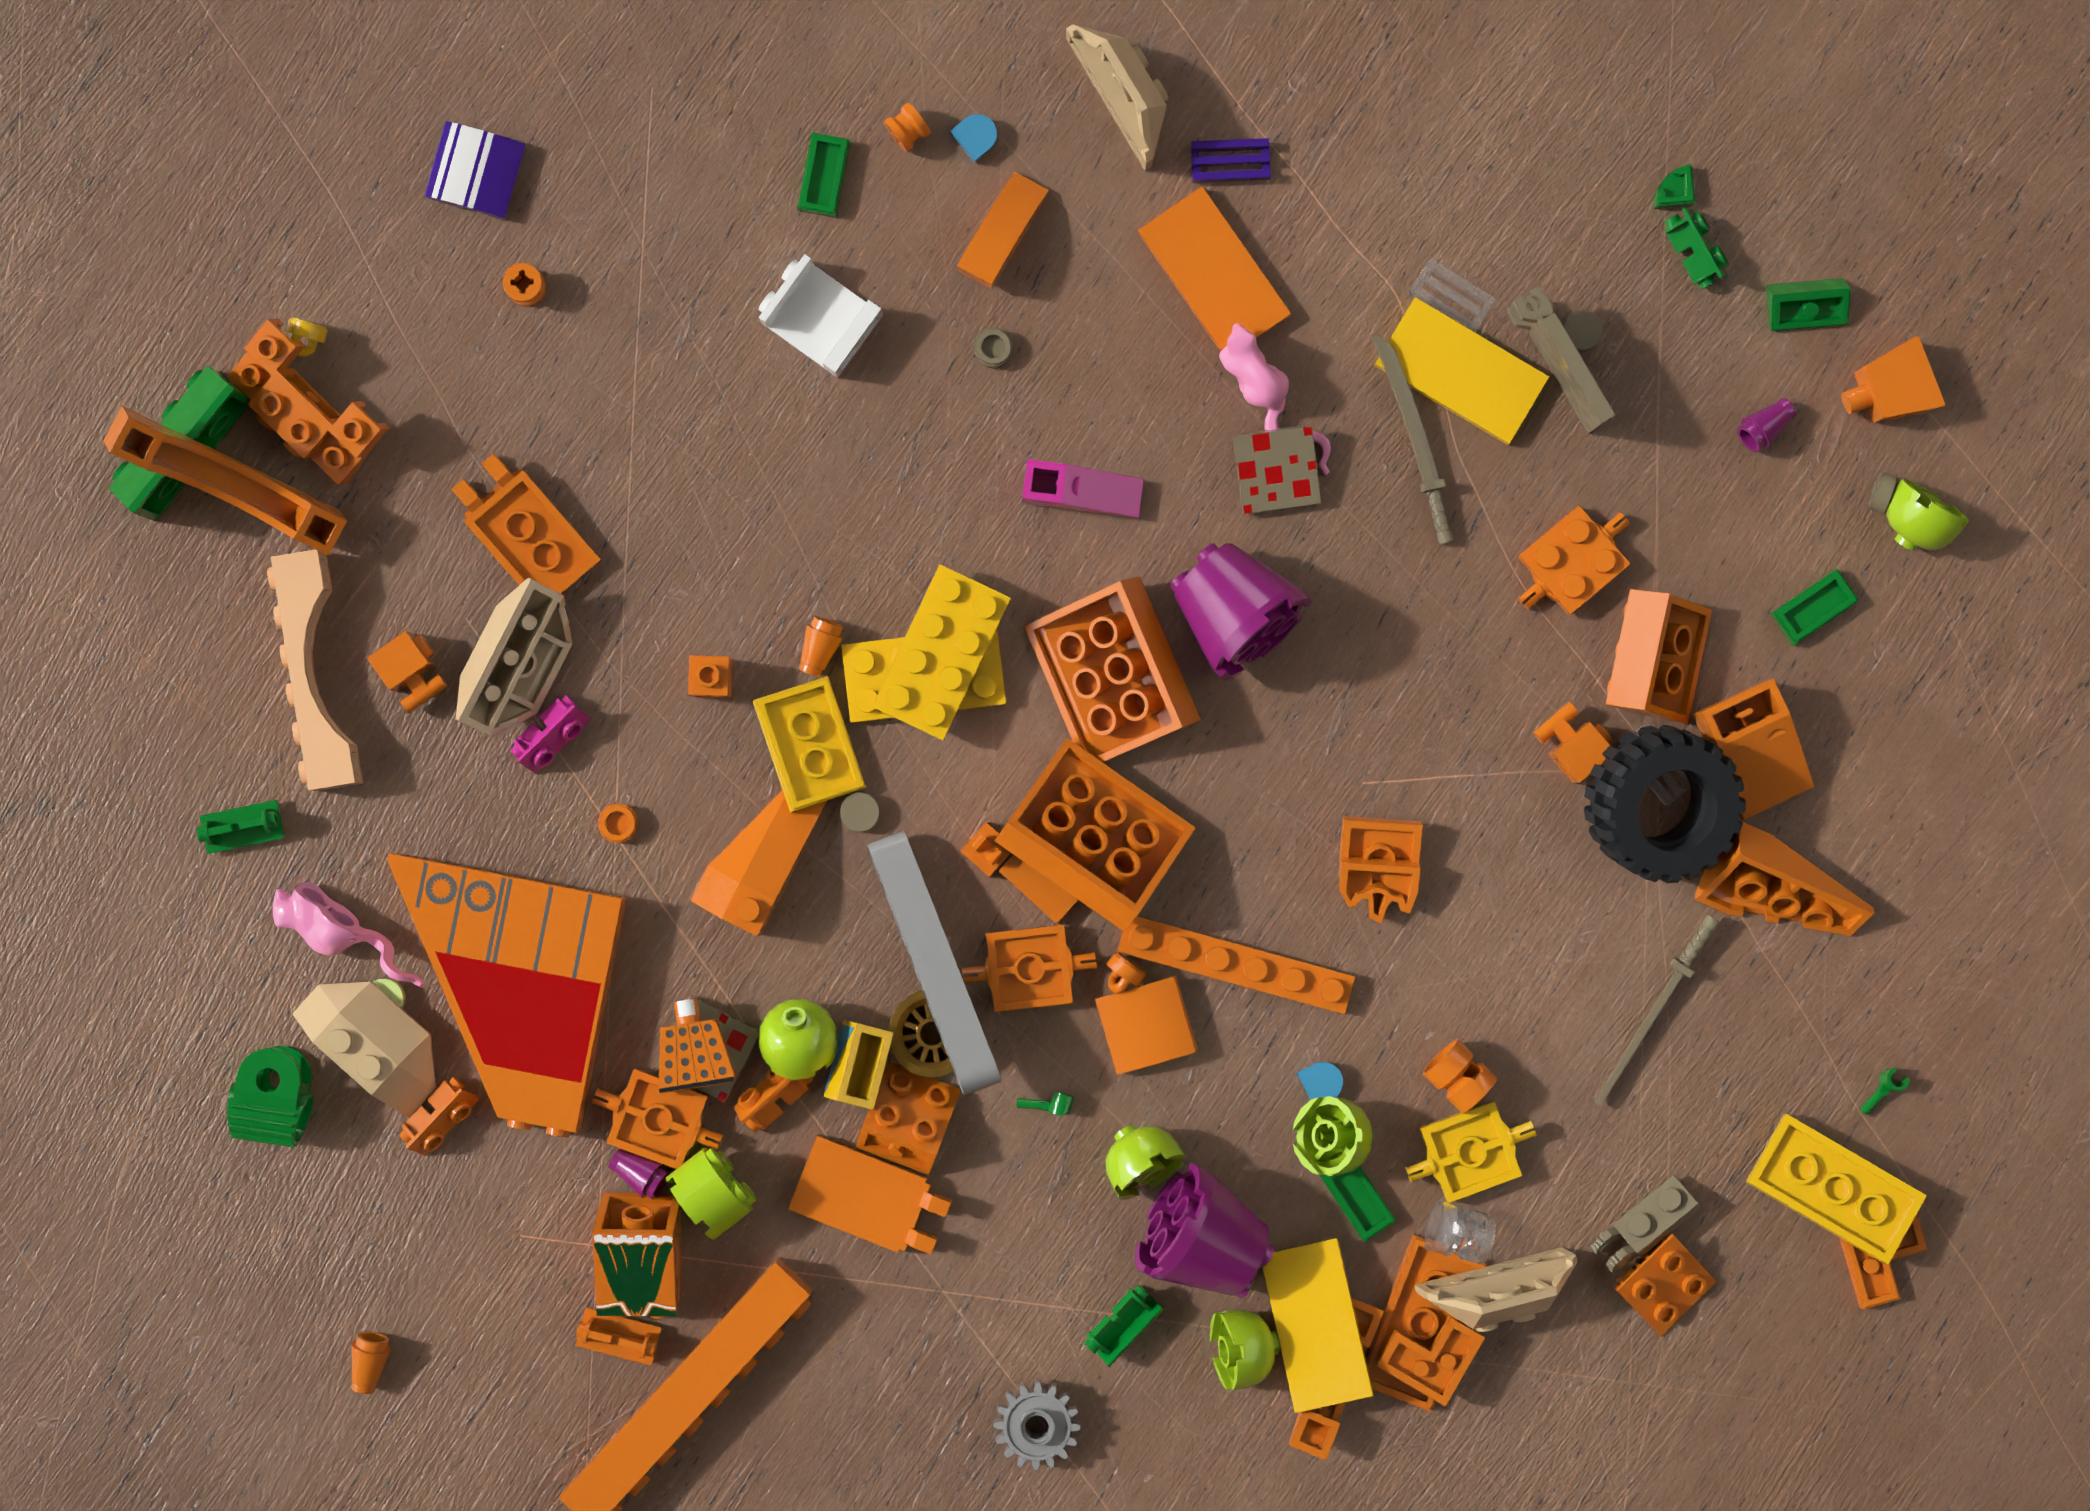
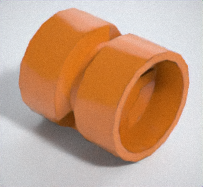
(1459, 1075)

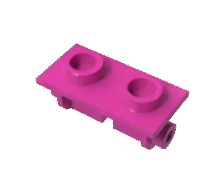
(538, 748)

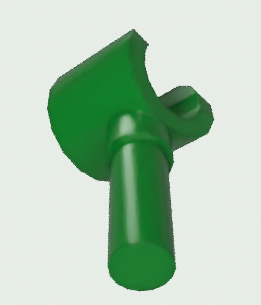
(1884, 1089)
(1059, 1104)

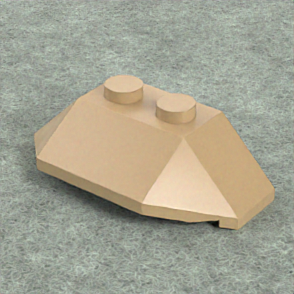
(1124, 87)
(514, 659)
(372, 1042)
(1502, 1290)

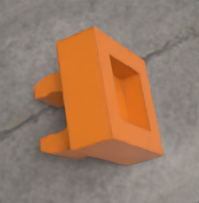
(984, 850)

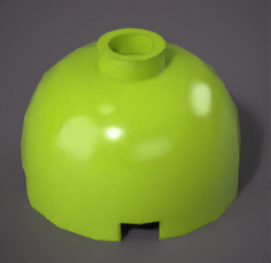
(1923, 518)
(798, 1039)
(1332, 1136)
(1141, 1158)
(1244, 1348)

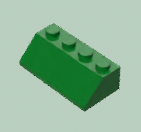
(202, 414)

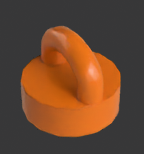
(1125, 968)

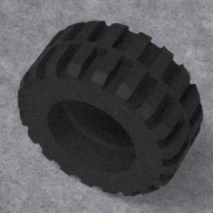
(1701, 832)

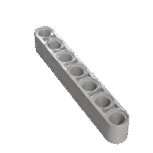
(934, 963)

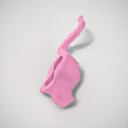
(1262, 383)
(331, 927)

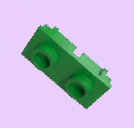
(1692, 233)
(241, 827)
(1127, 1323)

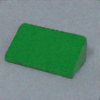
(1808, 304)

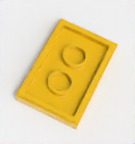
(809, 744)

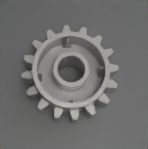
(1042, 1445)

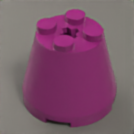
(1237, 607)
(1203, 1236)

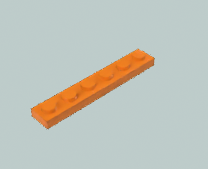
(1237, 964)

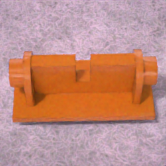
(758, 1104)
(427, 1131)
(618, 1337)

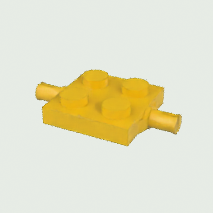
(1470, 1151)

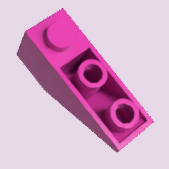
(1081, 489)

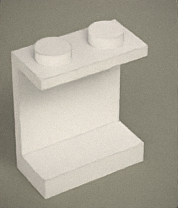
(819, 315)

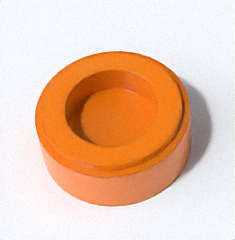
(618, 823)

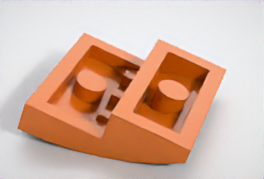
(1146, 1025)

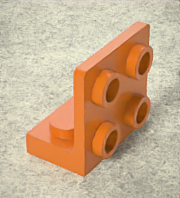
(908, 1118)

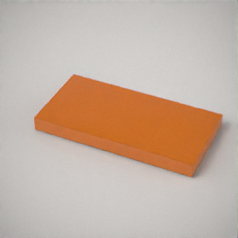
(1212, 269)
(1412, 1315)

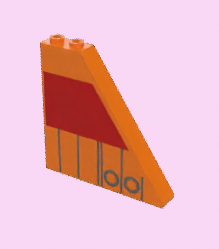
(523, 978)

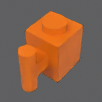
(403, 664)
(1578, 748)

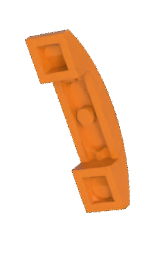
(1317, 1428)

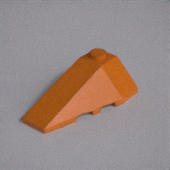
(755, 867)
(1777, 882)

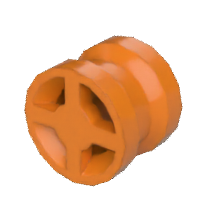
(907, 127)
(526, 292)

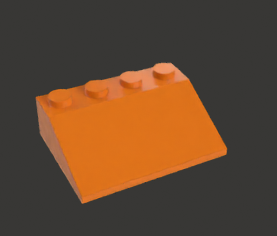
(1112, 671)
(1095, 834)

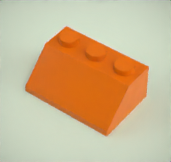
(1658, 656)

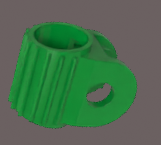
(270, 1113)

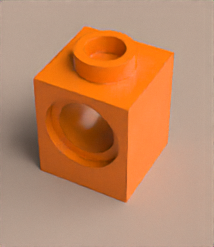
(710, 676)

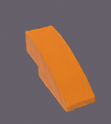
(1002, 230)

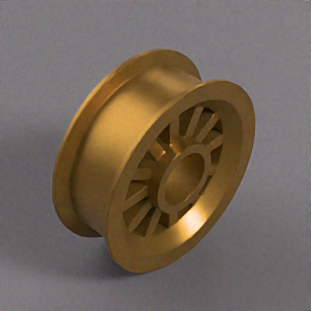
(898, 1045)

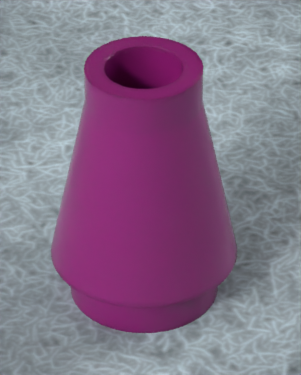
(1764, 426)
(641, 1174)

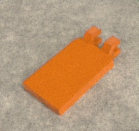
(526, 530)
(866, 1197)

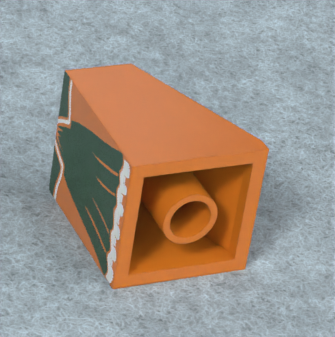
(637, 1255)

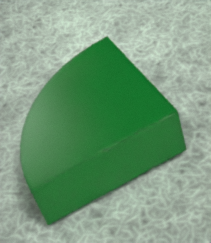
(1676, 189)

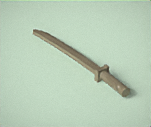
(1418, 438)
(1682, 967)

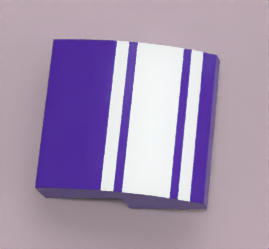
(474, 170)

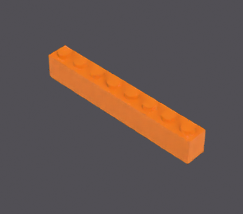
(689, 1390)

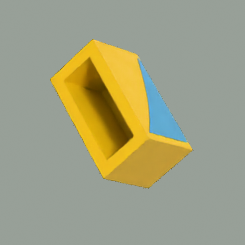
(858, 1064)

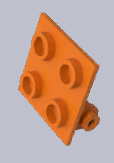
(1664, 1284)

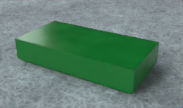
(824, 175)
(1814, 607)
(1360, 1202)

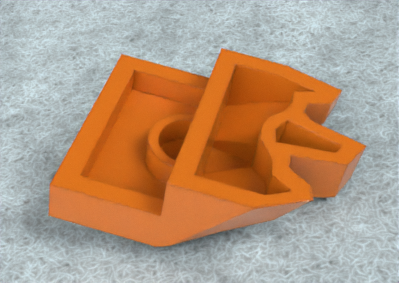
(1380, 863)

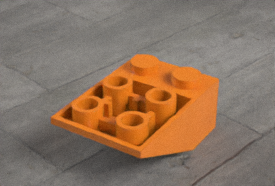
(1761, 741)

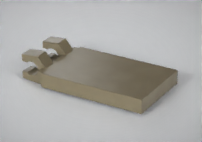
(1562, 358)

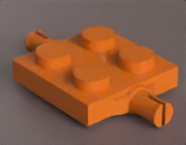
(1574, 560)
(1029, 968)
(657, 1123)

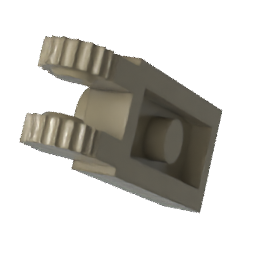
(1647, 1223)

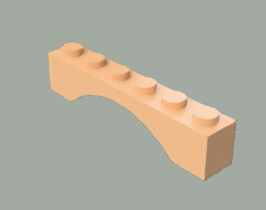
(302, 590)

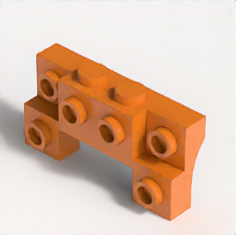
(298, 411)

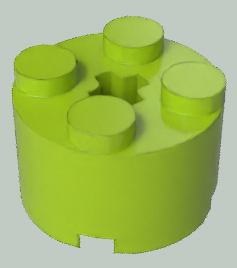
(711, 1192)

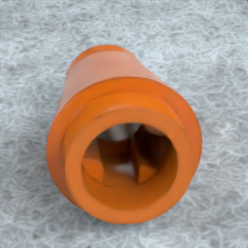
(819, 645)
(368, 1360)

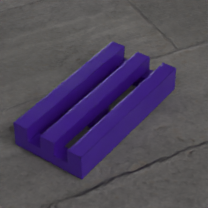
(1230, 145)

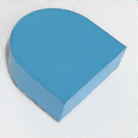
(975, 136)
(1321, 1080)

